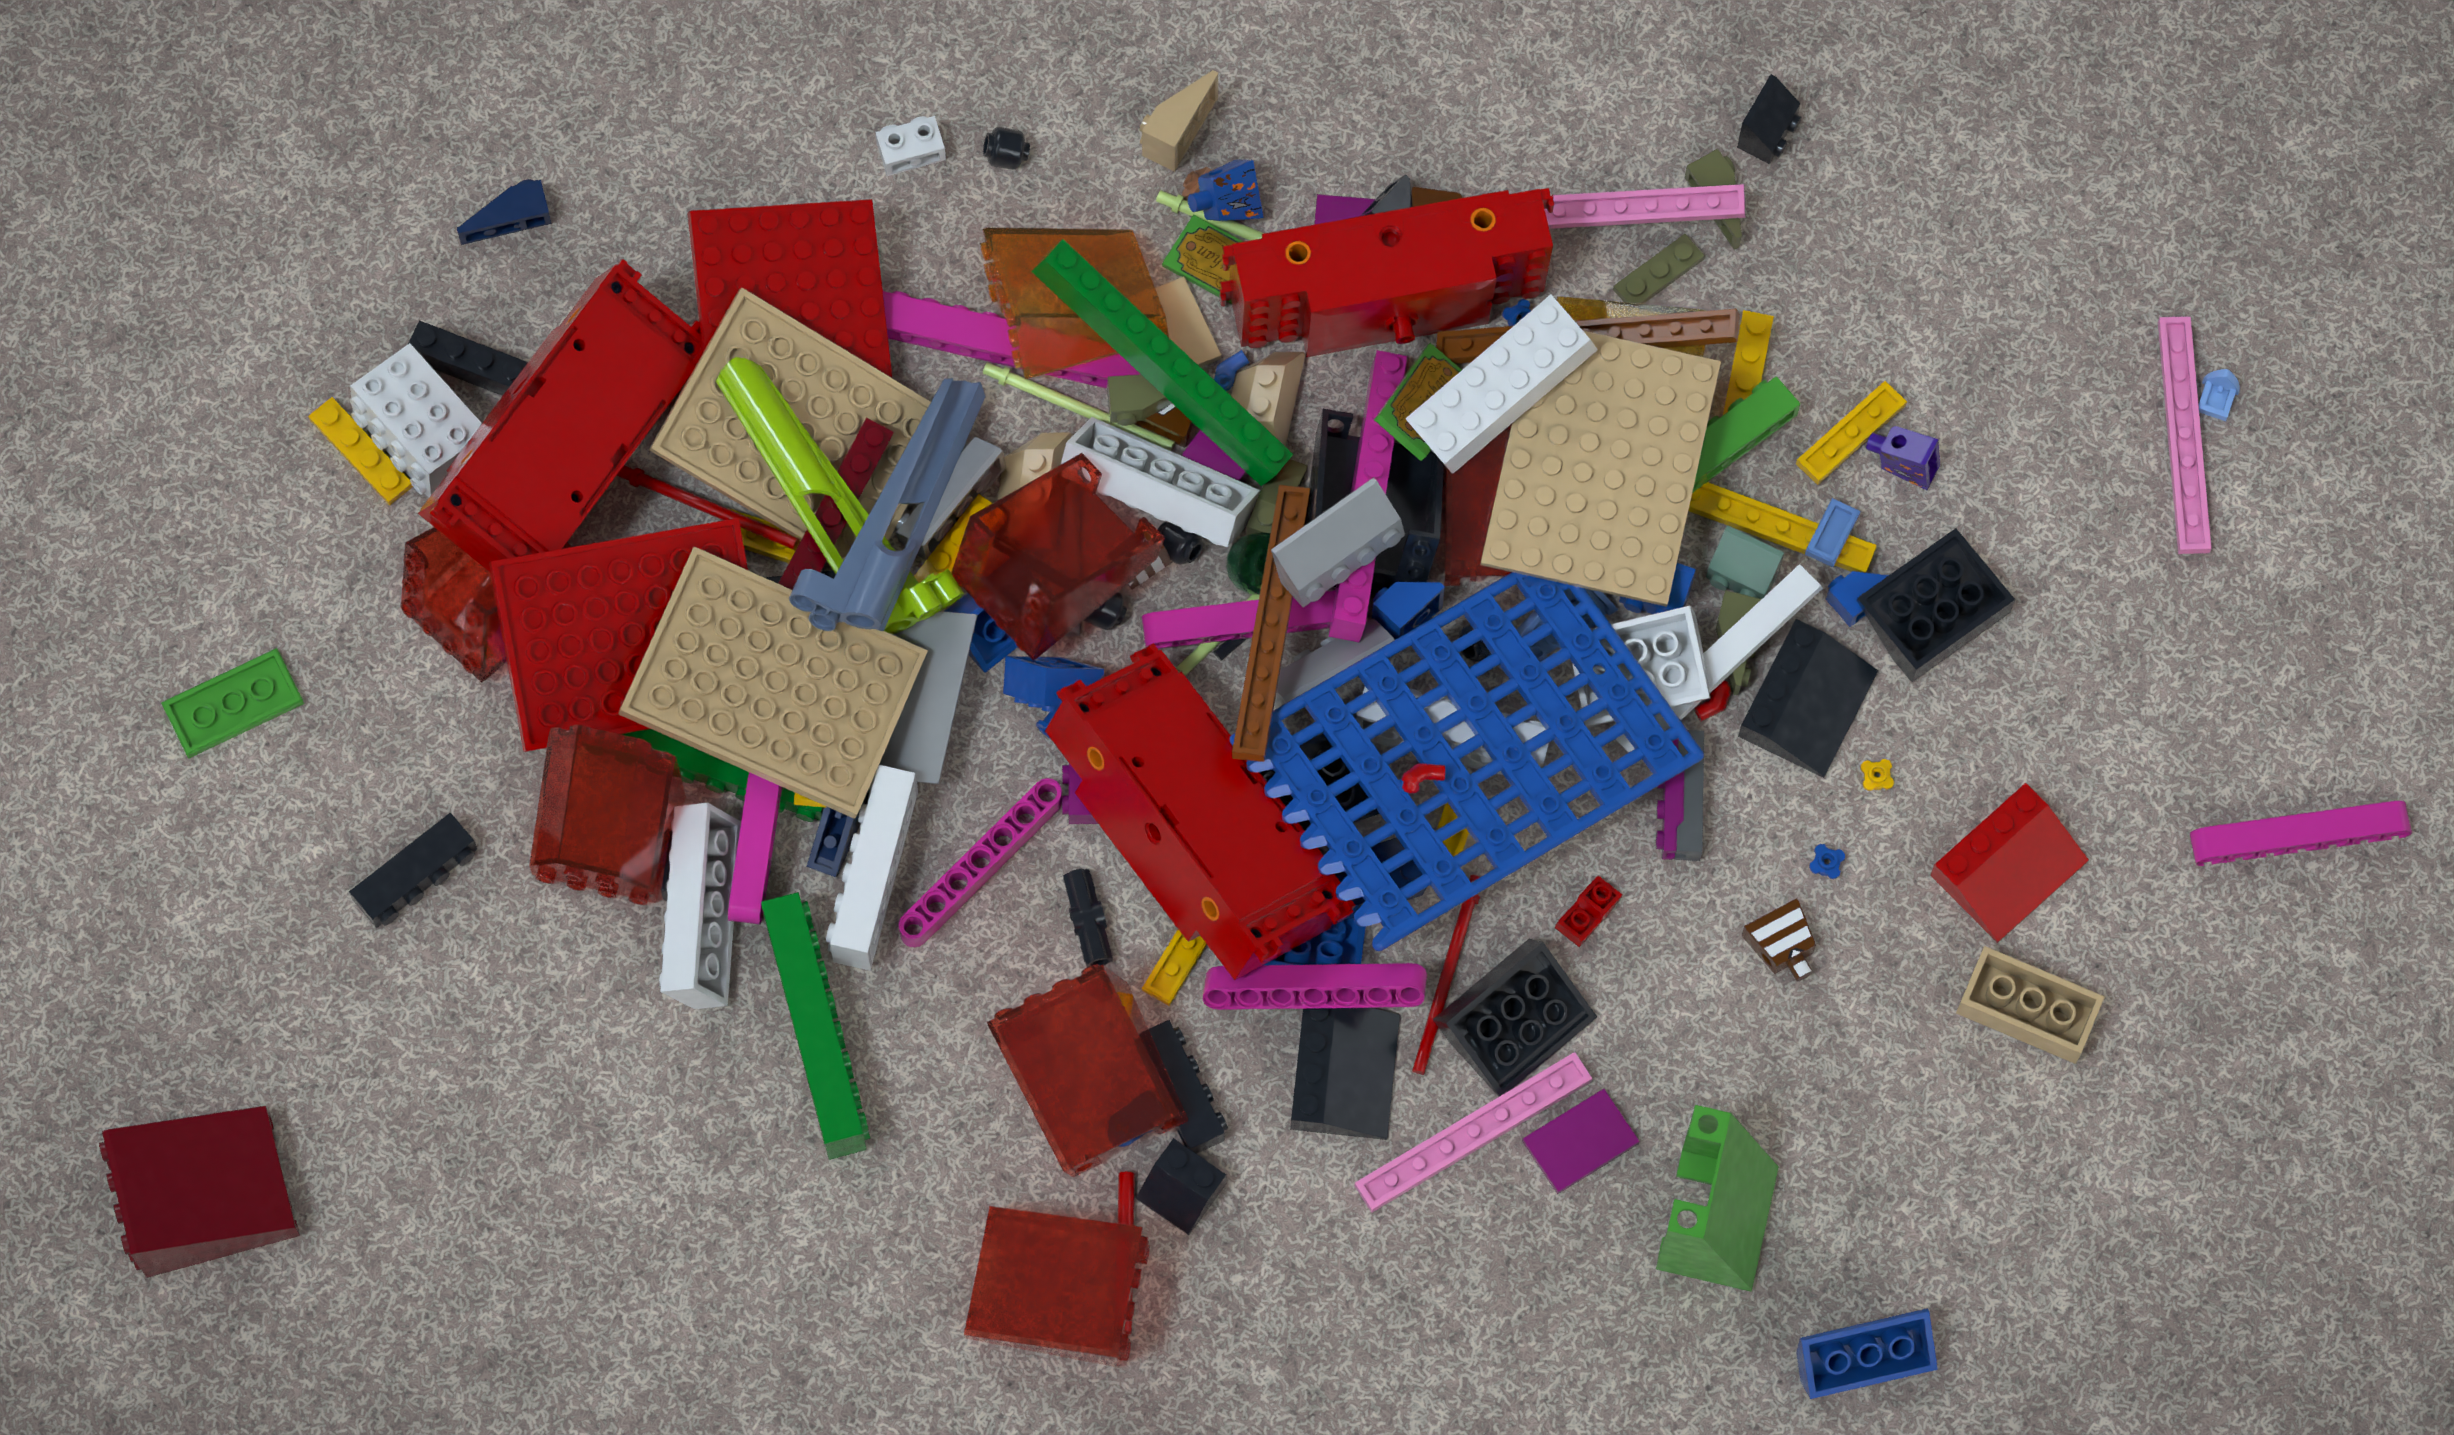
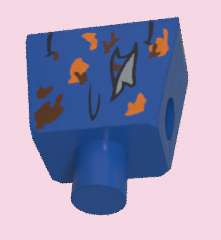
(1228, 193)

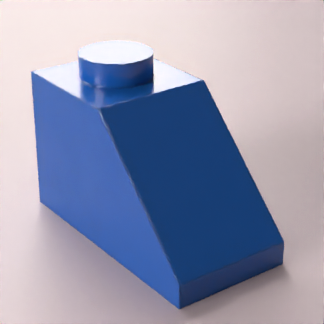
(1845, 590)

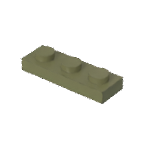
(1659, 271)

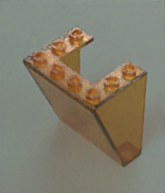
(1043, 327)

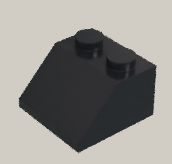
(1769, 121)
(1181, 1186)

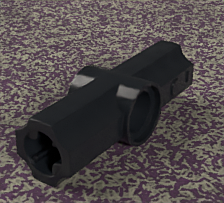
(1087, 917)

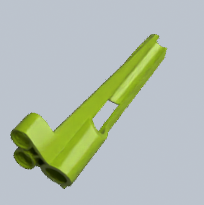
(805, 470)

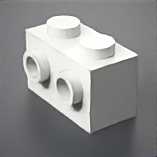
(910, 145)

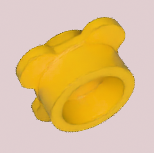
(1883, 768)

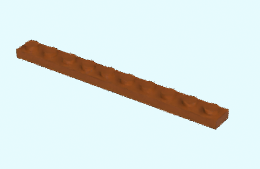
(1652, 330)
(1268, 633)

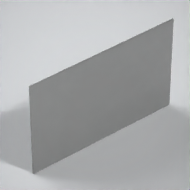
(929, 712)

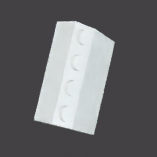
(1669, 653)

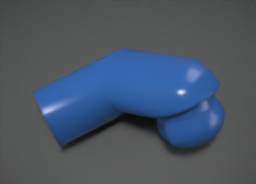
(1227, 369)

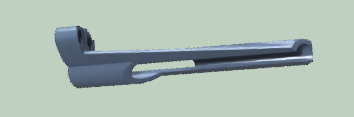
(871, 573)

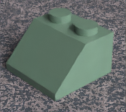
(1744, 564)

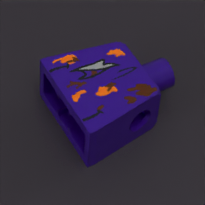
(1907, 455)

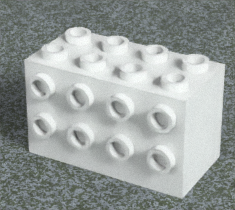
(413, 417)

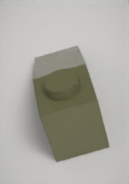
(1716, 171)
(1132, 399)
(1263, 512)

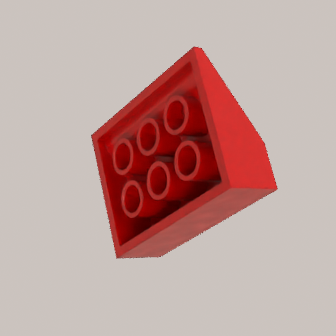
(2009, 863)

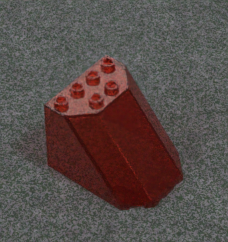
(605, 813)

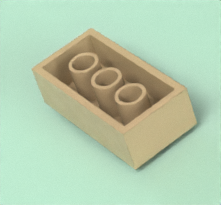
(2030, 1005)

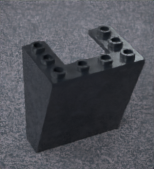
(1412, 489)

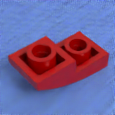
(1588, 911)

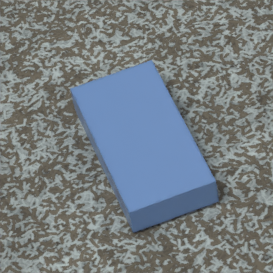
(1832, 532)

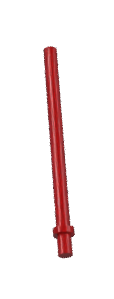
(638, 477)
(1445, 981)

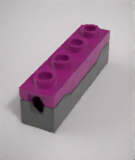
(1682, 810)

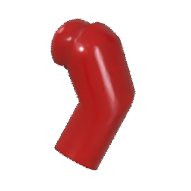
(1716, 704)
(1419, 773)

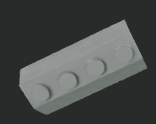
(973, 475)
(1337, 543)
(1333, 657)

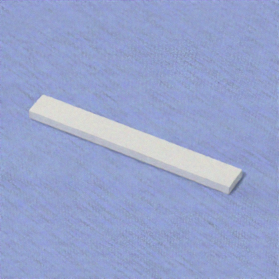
(1749, 634)

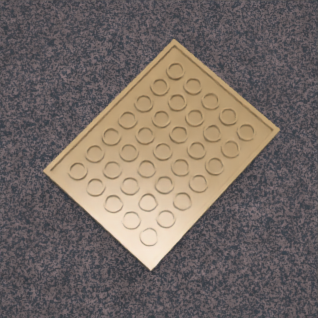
(823, 387)
(1605, 472)
(767, 688)

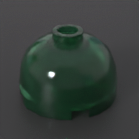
(1247, 562)

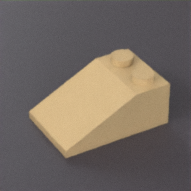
(1177, 121)

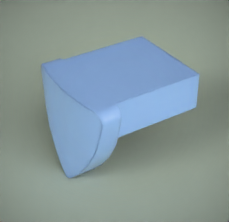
(2218, 393)

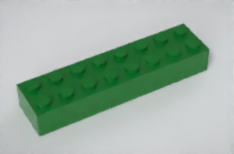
(812, 1019)

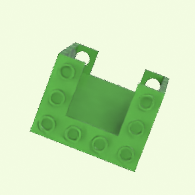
(1732, 1226)

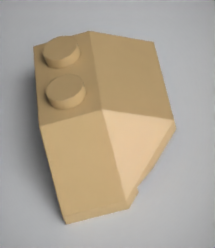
(1270, 390)
(1032, 461)

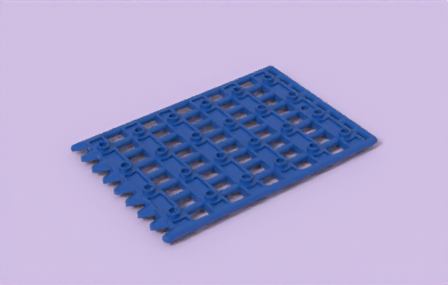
(1493, 731)

